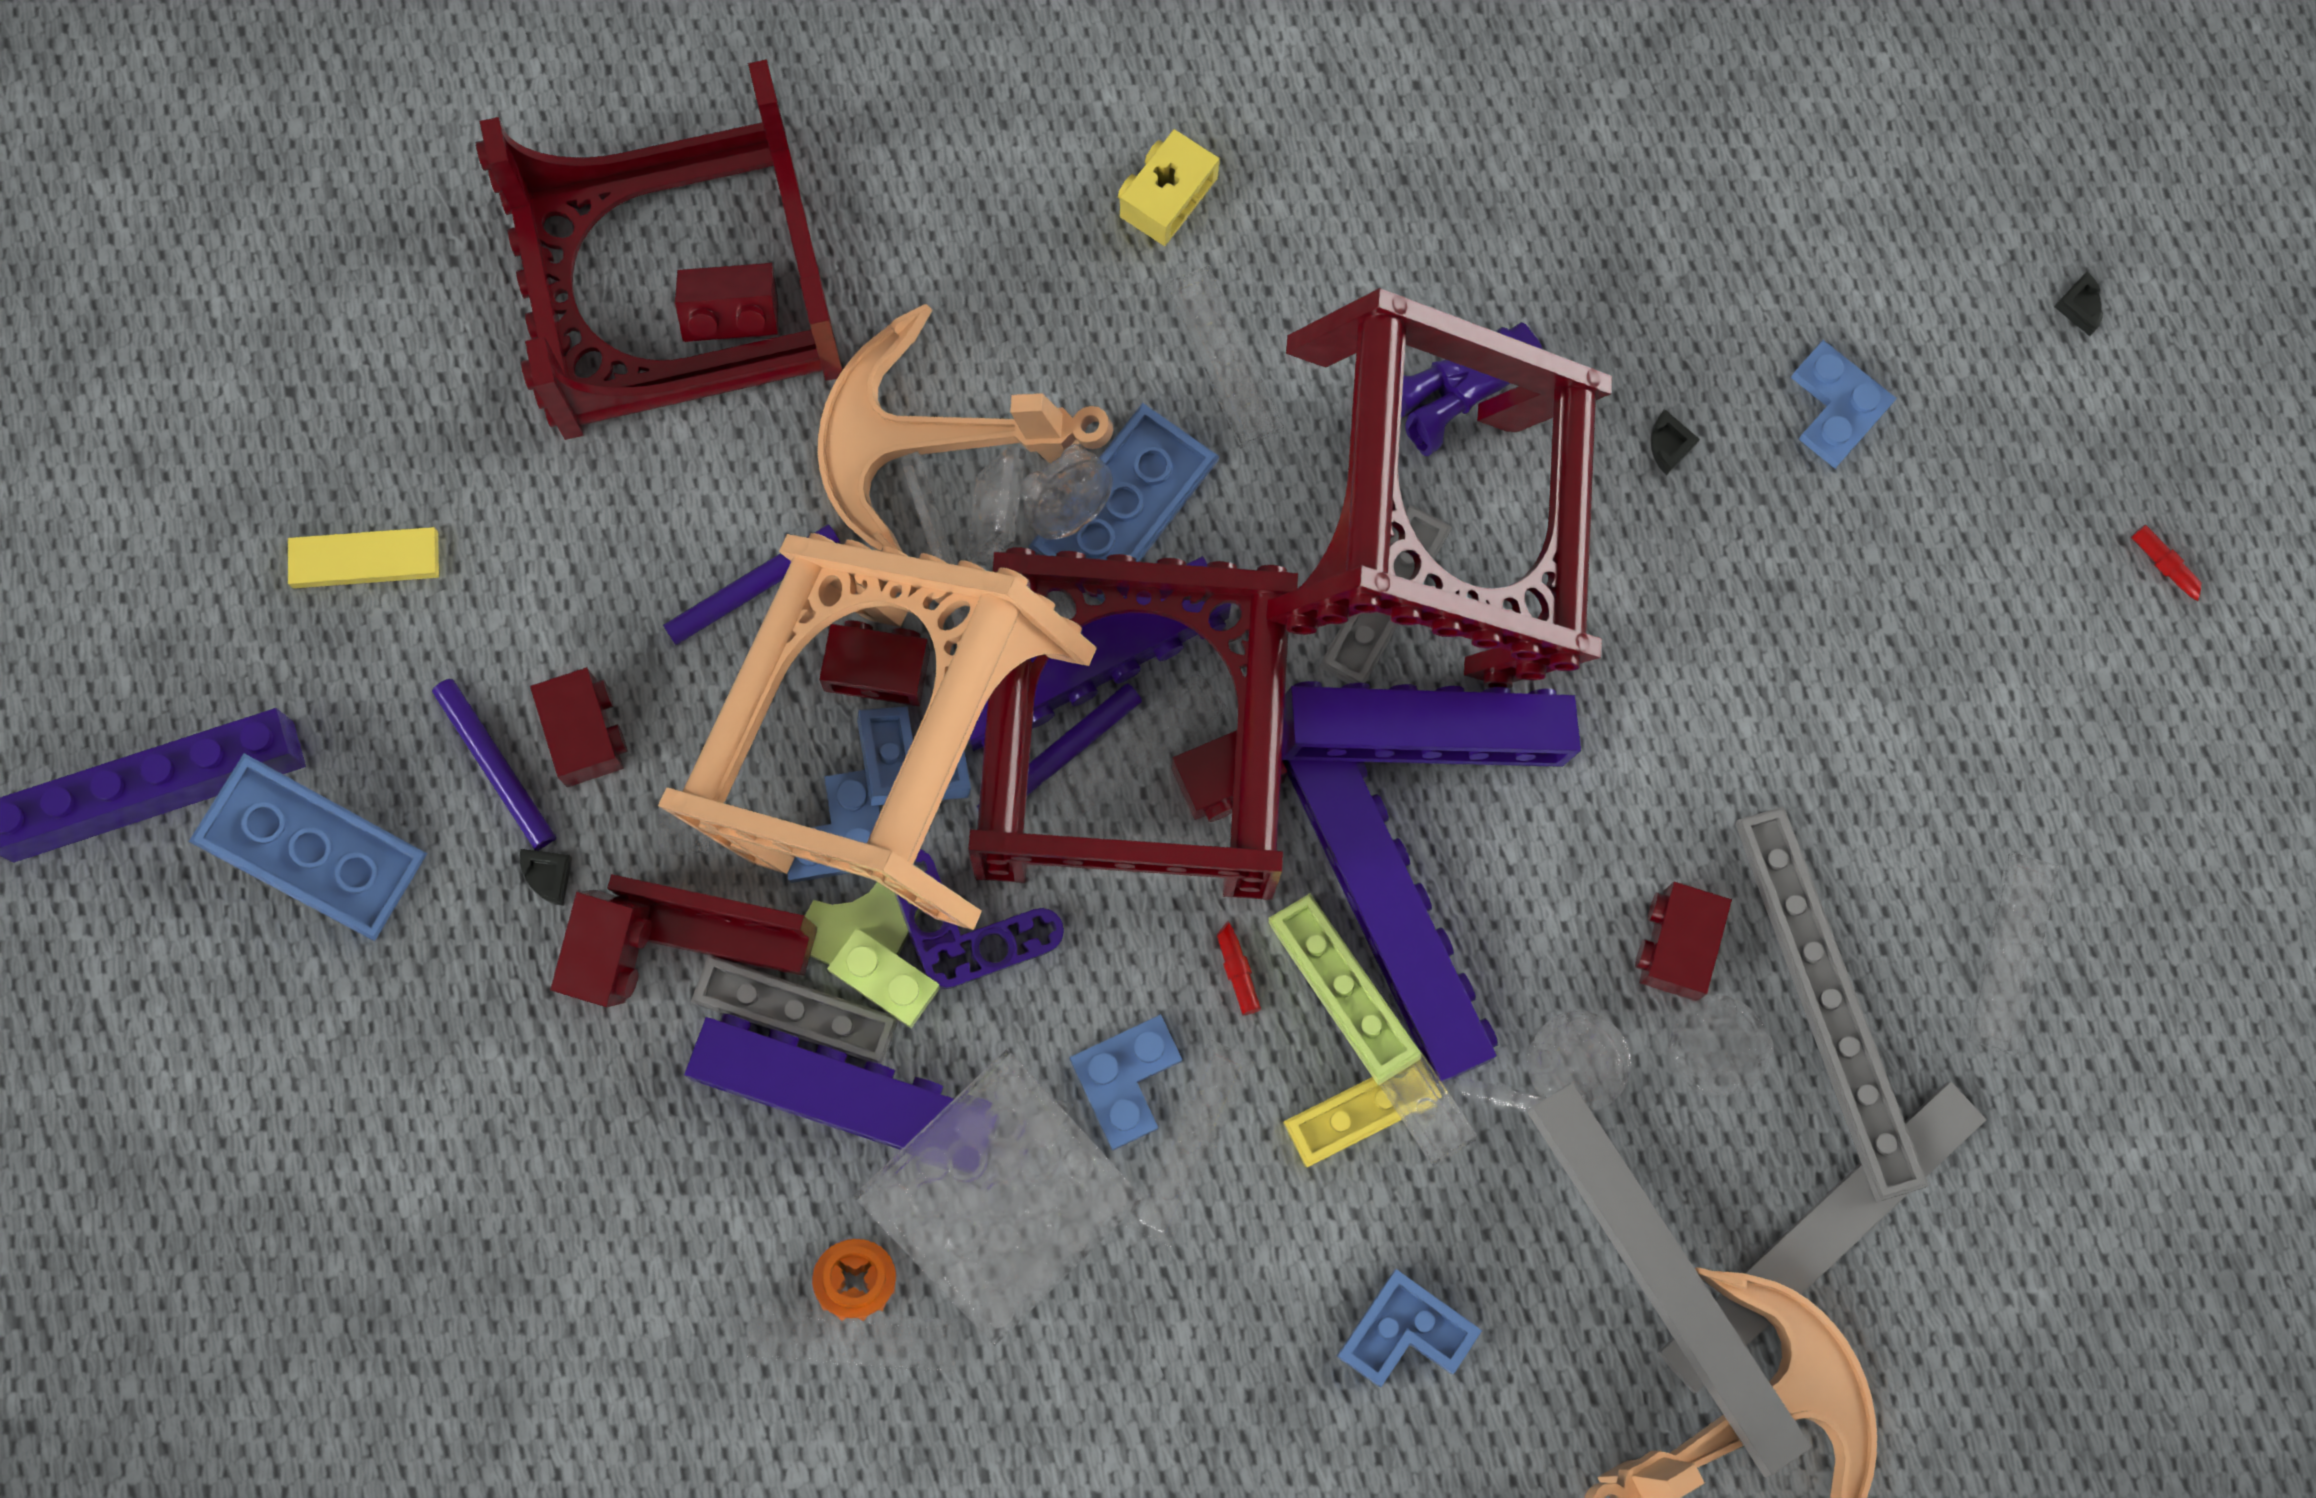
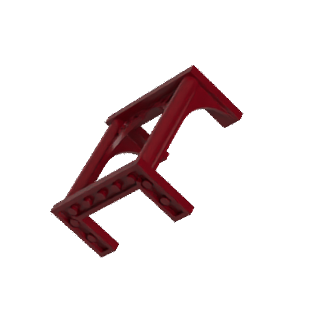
(548, 185)
(1359, 562)
(1251, 863)

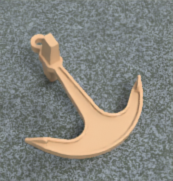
(861, 437)
(1815, 1382)

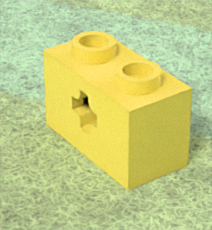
(1163, 210)

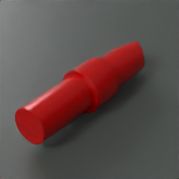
(2168, 561)
(1238, 970)

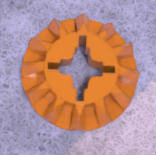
(854, 1257)

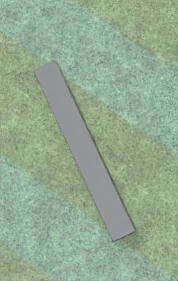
(1831, 1006)
(1840, 1220)
(1670, 1281)

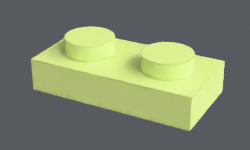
(884, 977)

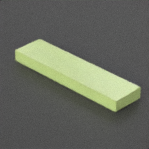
(1344, 989)

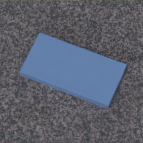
(1153, 477)
(308, 847)

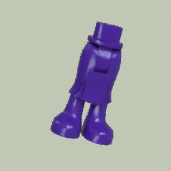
(1459, 391)

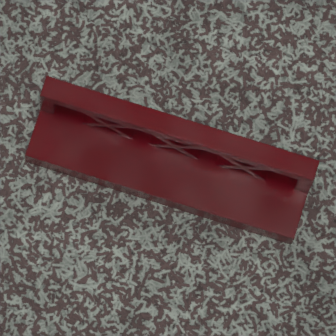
(722, 926)

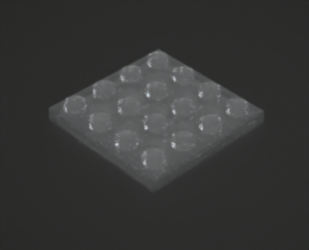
(999, 1197)

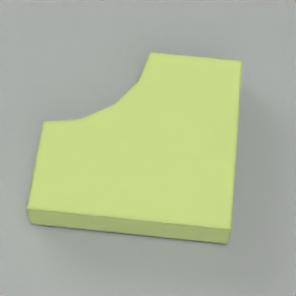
(873, 913)

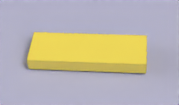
(363, 557)
(1341, 1121)

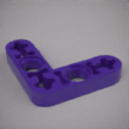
(949, 940)

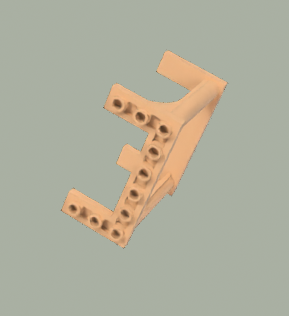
(821, 586)

